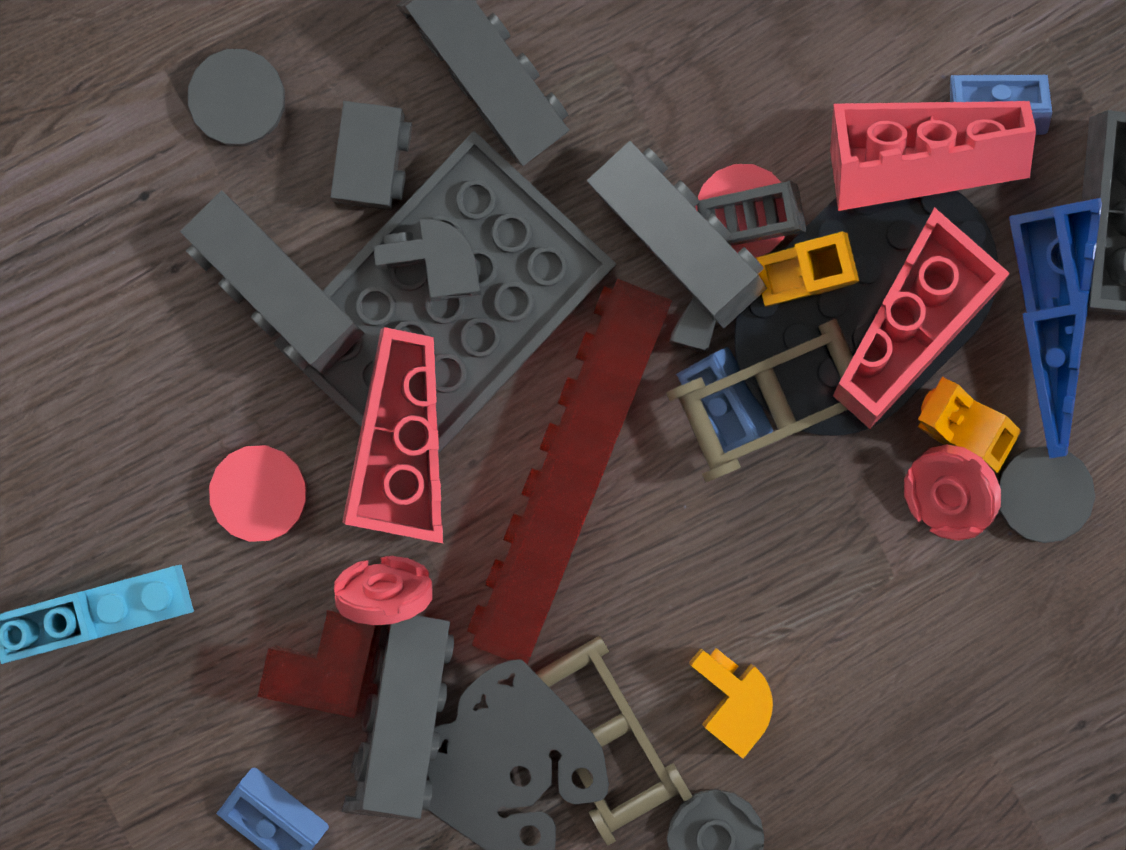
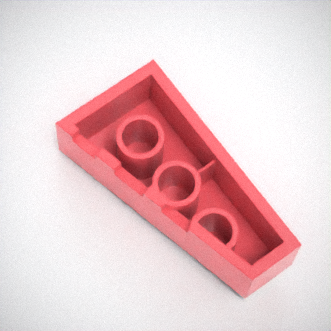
(927, 148)
(925, 309)
(397, 458)

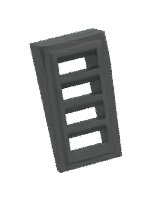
(793, 207)
(693, 328)

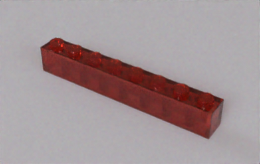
(571, 472)

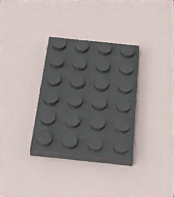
(530, 279)

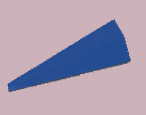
(1056, 270)

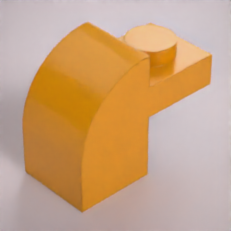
(808, 269)
(960, 421)
(745, 708)

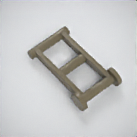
(693, 391)
(671, 780)

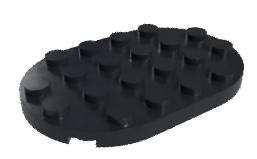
(880, 244)

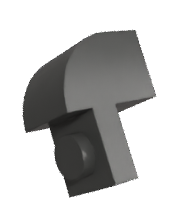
(447, 256)

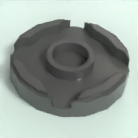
(236, 97)
(1045, 496)
(715, 822)

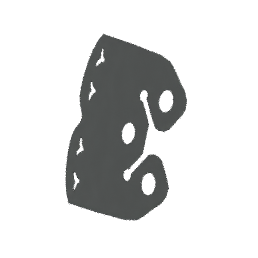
(512, 732)

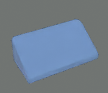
(1006, 88)
(733, 410)
(271, 815)

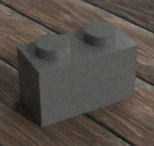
(370, 156)

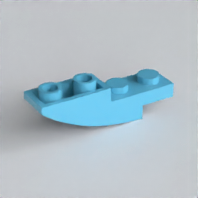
(93, 613)

